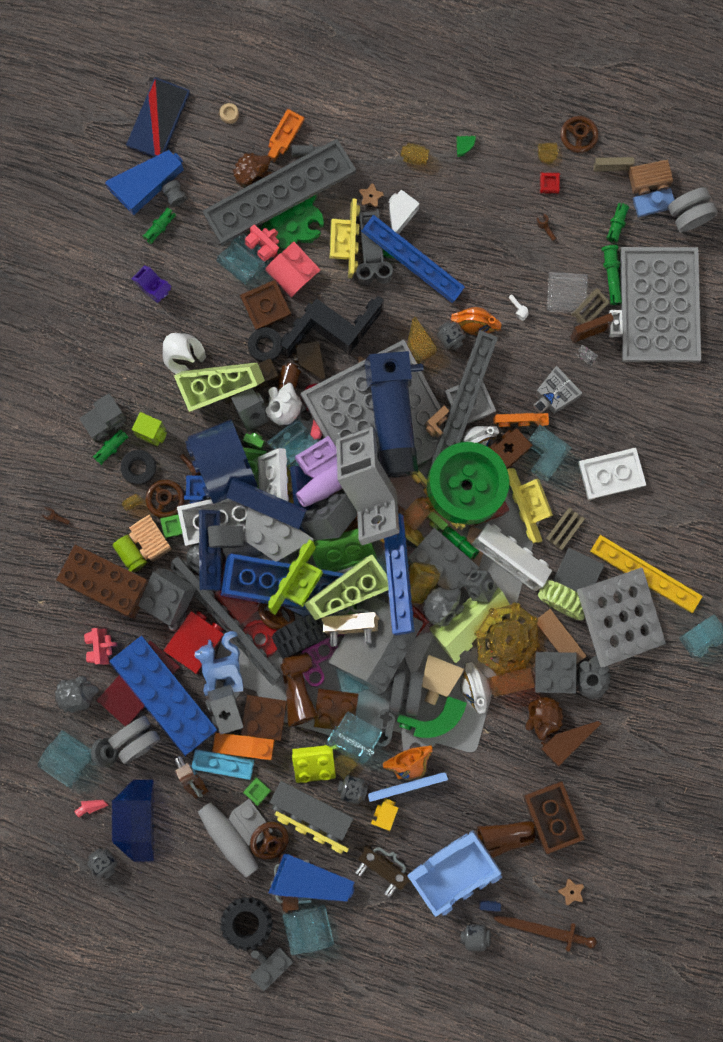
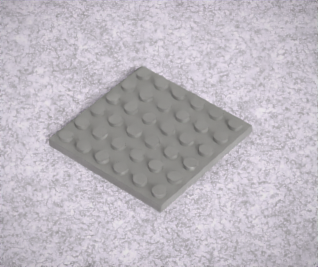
(346, 406)

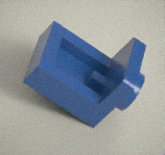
(194, 489)

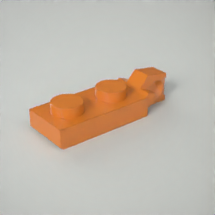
(284, 134)
(523, 420)

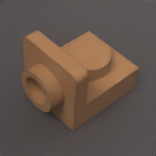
(439, 417)

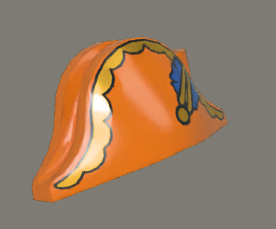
(476, 319)
(410, 763)

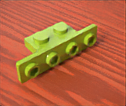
(298, 582)

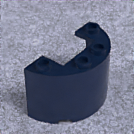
(219, 459)

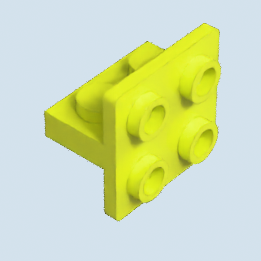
(313, 764)

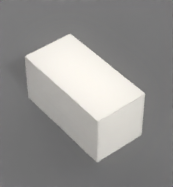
(616, 327)

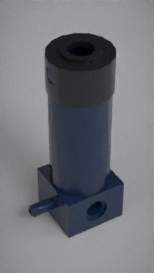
(393, 411)

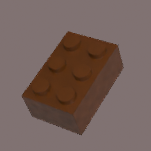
(553, 817)

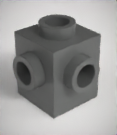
(480, 586)

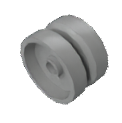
(692, 209)
(136, 742)

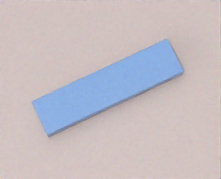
(407, 786)

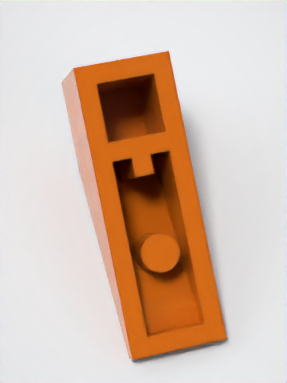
(244, 746)

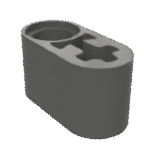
(226, 536)

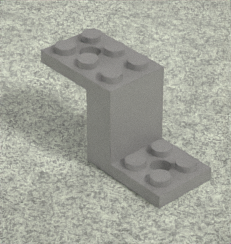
(367, 486)

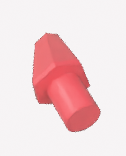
(315, 431)
(90, 806)

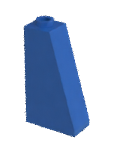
(143, 182)
(306, 880)

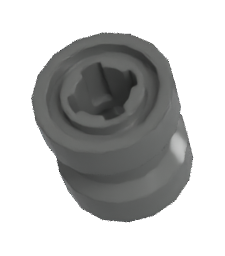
(174, 193)

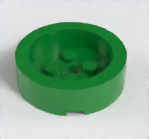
(467, 463)

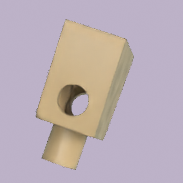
(439, 678)

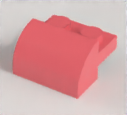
(292, 269)

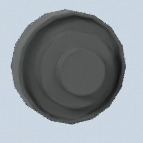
(103, 753)

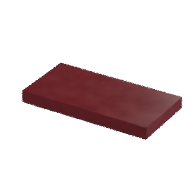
(120, 699)

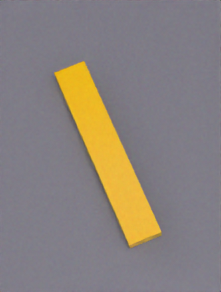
(656, 579)

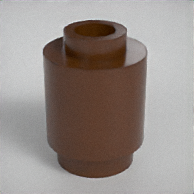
(289, 374)
(296, 664)

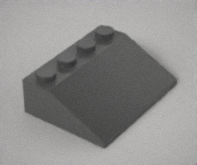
(378, 661)

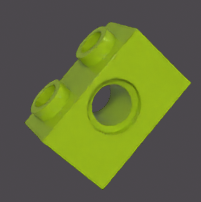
(149, 429)

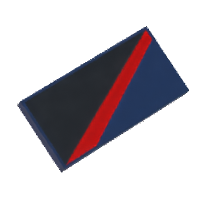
(158, 118)

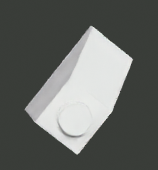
(401, 210)

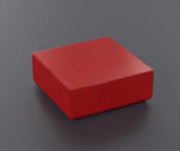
(550, 183)

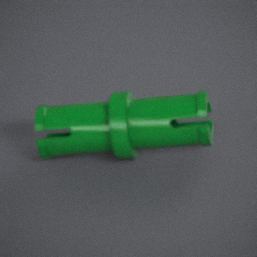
(617, 223)
(159, 225)
(110, 447)
(460, 542)

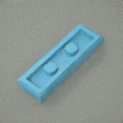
(223, 764)

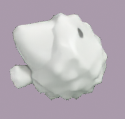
(283, 405)

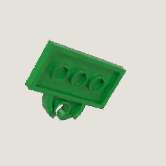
(294, 224)

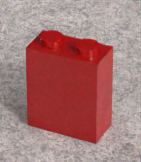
(190, 637)

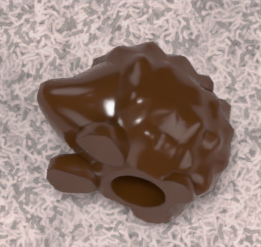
(251, 169)
(544, 717)

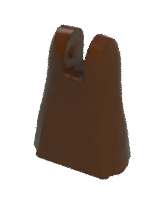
(299, 705)
(503, 838)

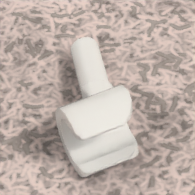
(522, 311)

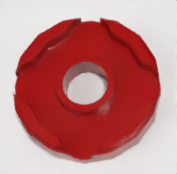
(259, 627)

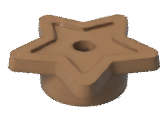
(370, 191)
(576, 896)

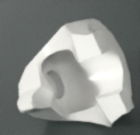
(178, 347)

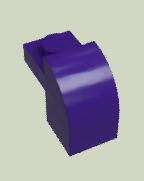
(151, 284)

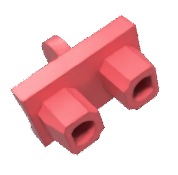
(264, 238)
(101, 645)

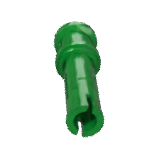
(611, 265)

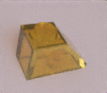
(420, 343)

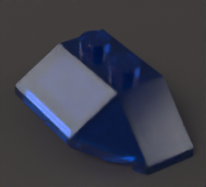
(134, 820)

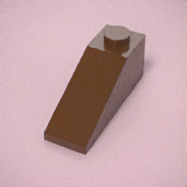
(563, 744)

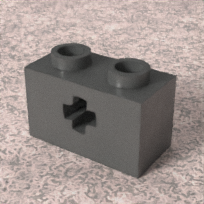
(250, 409)
(225, 709)

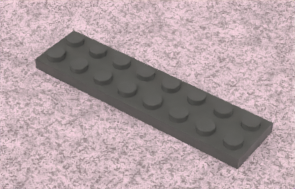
(279, 191)

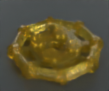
(498, 636)

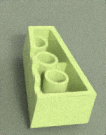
(210, 385)
(354, 586)
(461, 629)

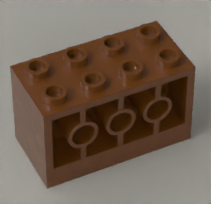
(103, 581)

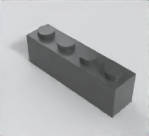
(311, 810)

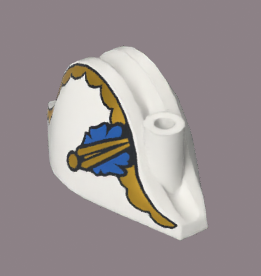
(481, 435)
(475, 688)

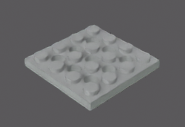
(626, 604)

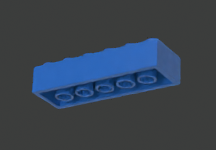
(260, 578)
(163, 696)

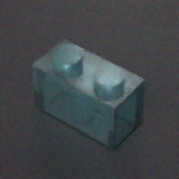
(703, 636)

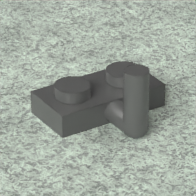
(270, 967)

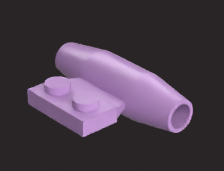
(320, 464)

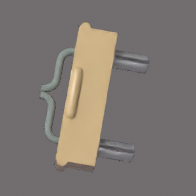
(351, 623)

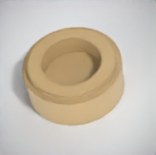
(229, 113)

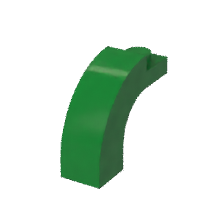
(448, 719)

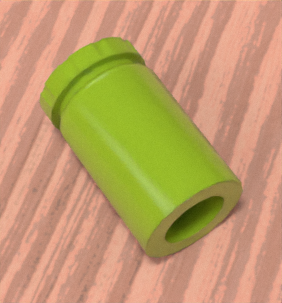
(129, 554)

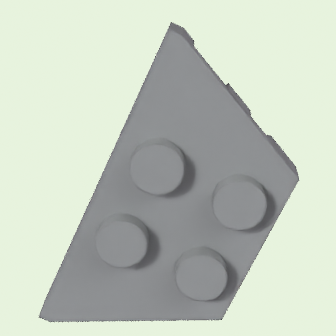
(273, 536)

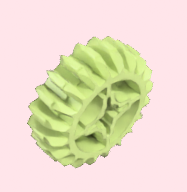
(562, 599)

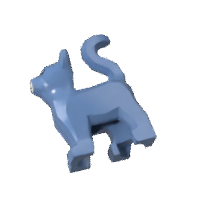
(221, 668)

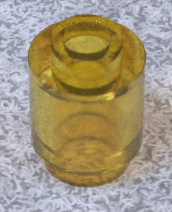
(414, 154)

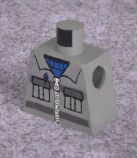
(556, 392)

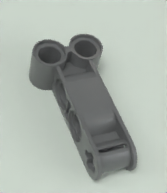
(372, 256)

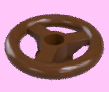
(579, 127)
(161, 492)
(275, 621)
(277, 844)

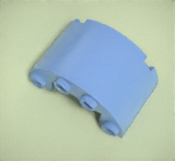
(454, 873)

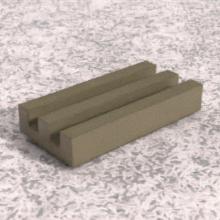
(613, 164)
(580, 318)
(574, 515)

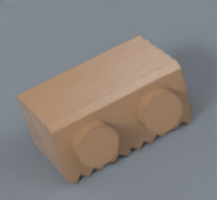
(650, 177)

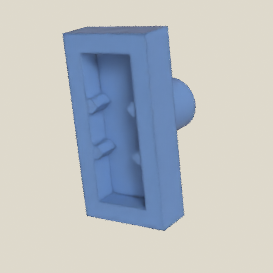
(653, 202)

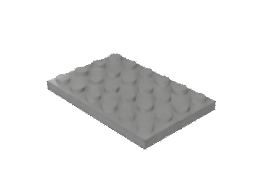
(660, 304)

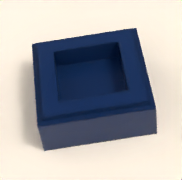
(490, 905)

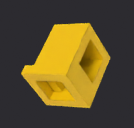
(385, 814)

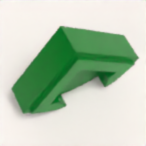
(464, 144)

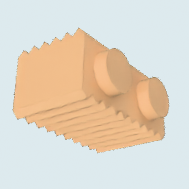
(150, 539)

